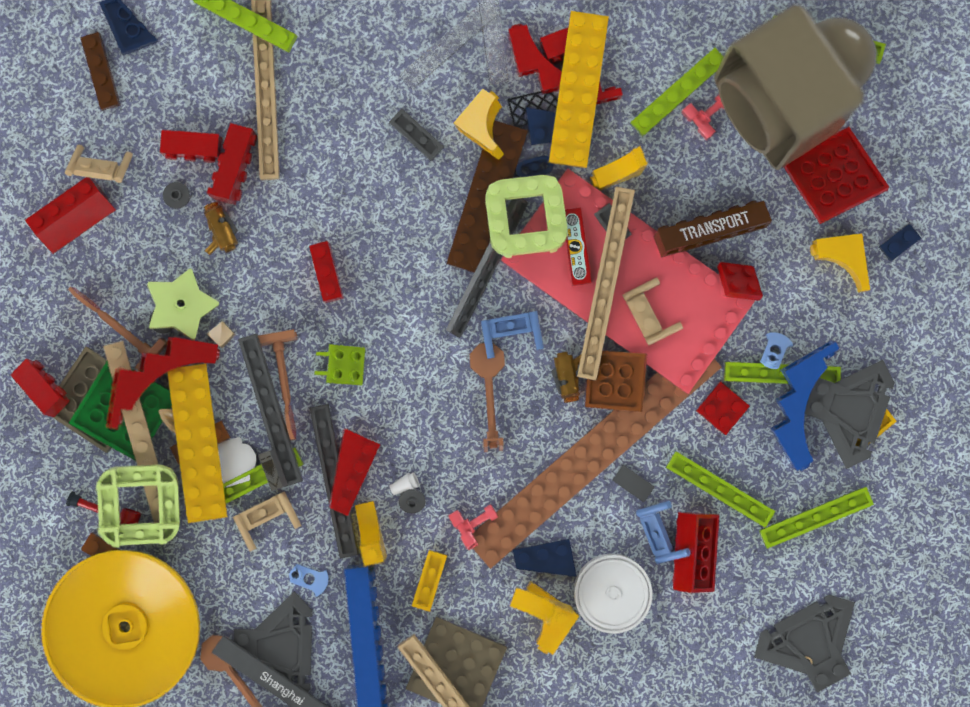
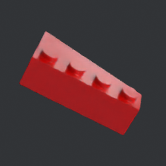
(232, 164)

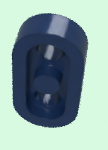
(534, 166)

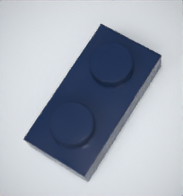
(899, 242)

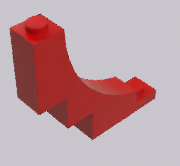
(531, 61)
(130, 384)

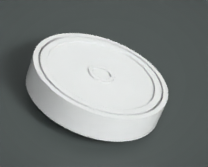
(612, 593)

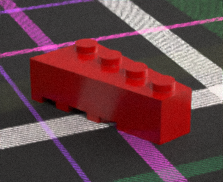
(353, 464)

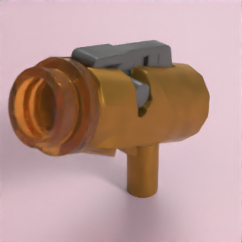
(222, 229)
(565, 376)

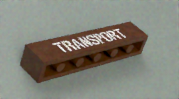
(712, 228)

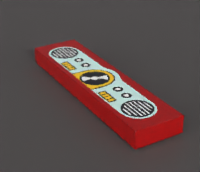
(577, 248)

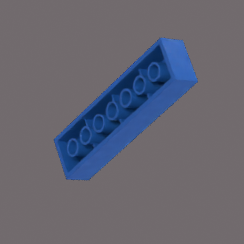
(365, 636)

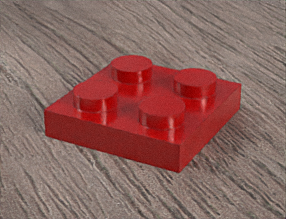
(739, 281)
(722, 408)

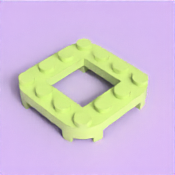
(532, 242)
(139, 533)

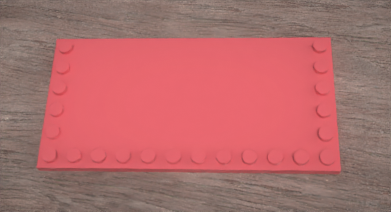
(686, 291)

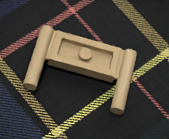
(97, 168)
(645, 315)
(262, 513)

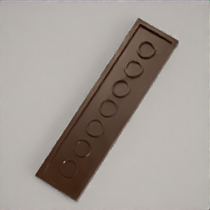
(473, 229)

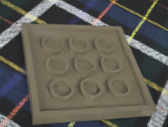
(76, 385)
(465, 659)

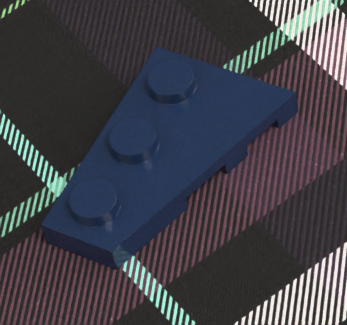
(126, 28)
(540, 125)
(546, 558)

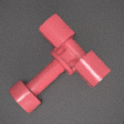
(702, 118)
(467, 527)

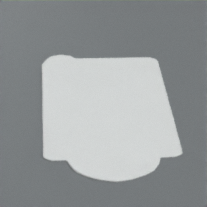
(235, 459)

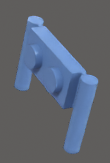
(511, 326)
(657, 533)

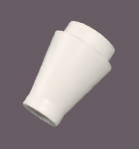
(407, 482)

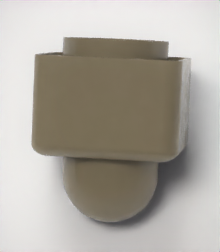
(795, 81)

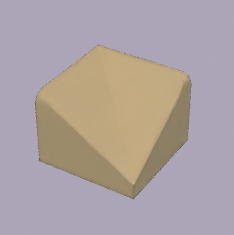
(221, 334)

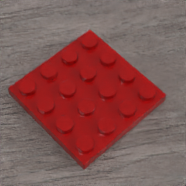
(836, 176)

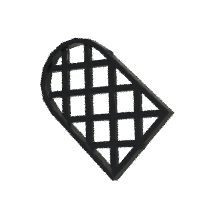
(529, 102)

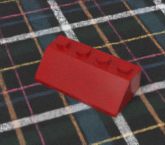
(70, 214)
(700, 535)

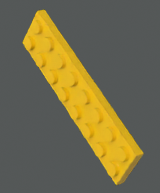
(578, 89)
(197, 443)

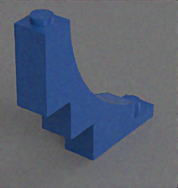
(801, 377)

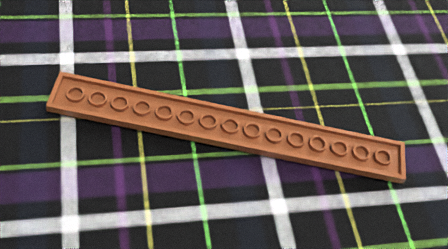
(578, 468)

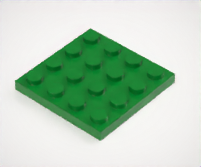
(94, 408)

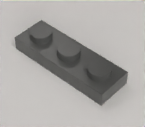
(416, 134)

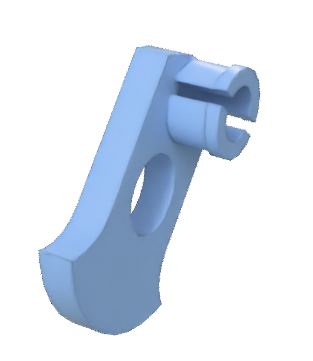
(775, 340)
(319, 584)

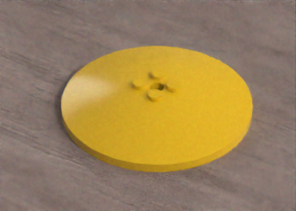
(86, 637)

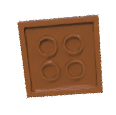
(618, 382)

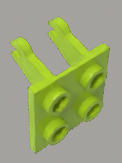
(344, 365)

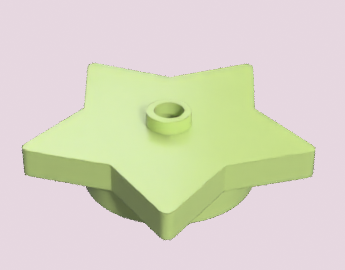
(169, 314)

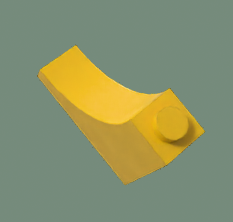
(478, 120)
(620, 170)
(848, 253)
(371, 538)
(549, 610)
(549, 637)

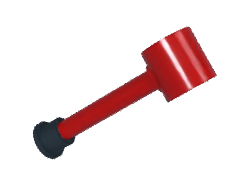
(127, 515)

